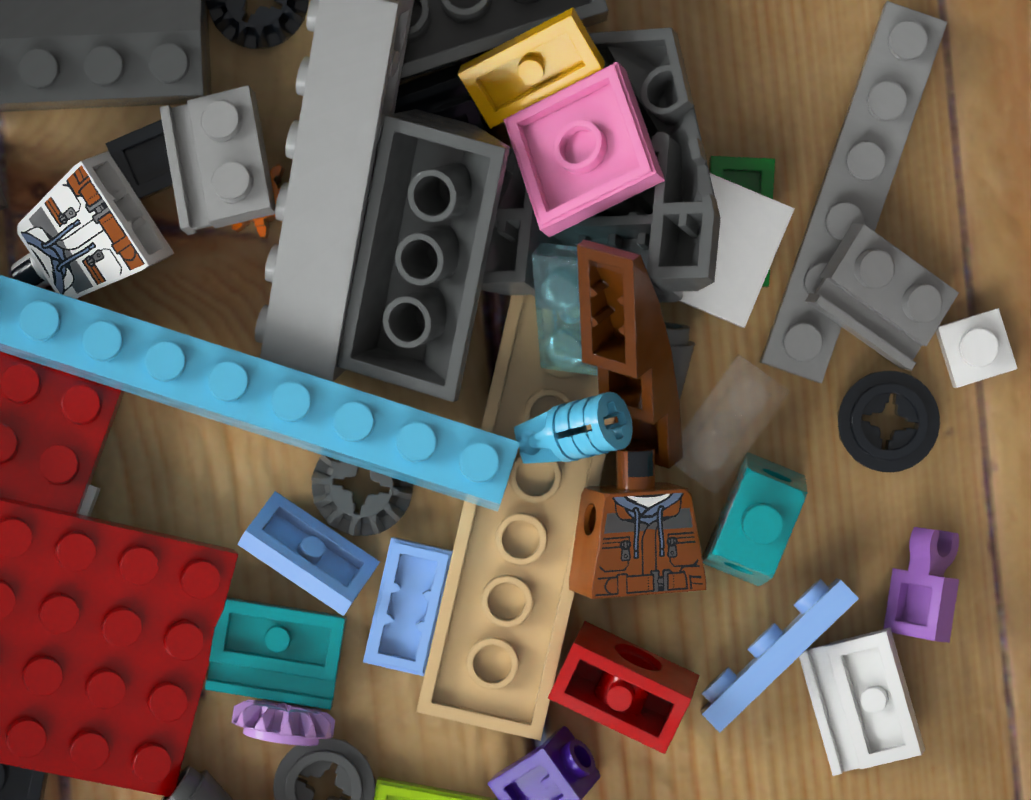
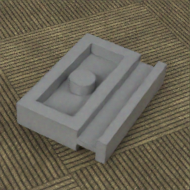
(218, 160)
(882, 296)

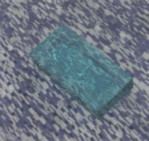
(558, 308)

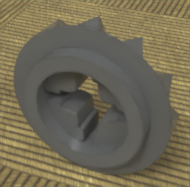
(338, 504)
(352, 772)

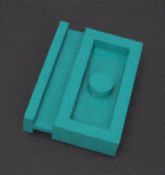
(276, 653)

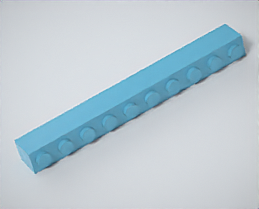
(254, 394)

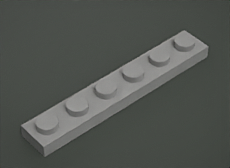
(855, 180)

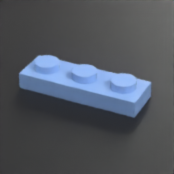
(776, 651)

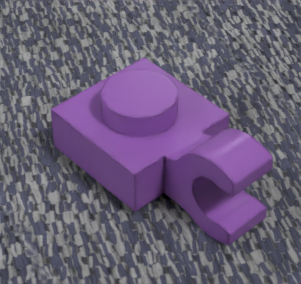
(921, 598)

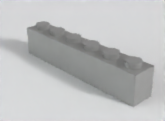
(334, 152)

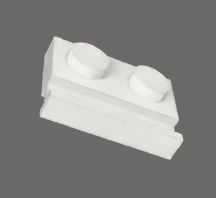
(861, 702)

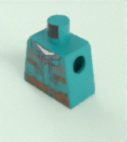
(756, 520)

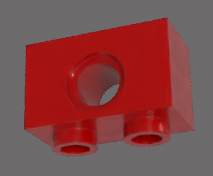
(624, 687)

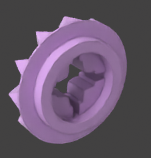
(283, 722)

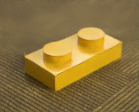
(531, 67)

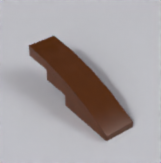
(630, 345)

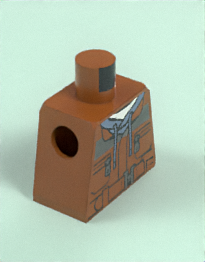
(636, 534)

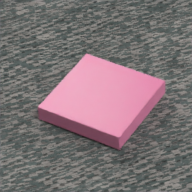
(583, 149)

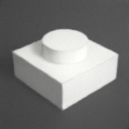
(976, 348)

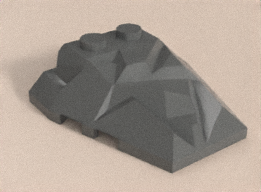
(667, 224)

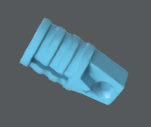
(563, 434)

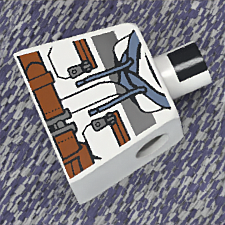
(88, 232)

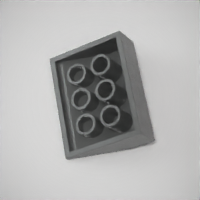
(102, 53)

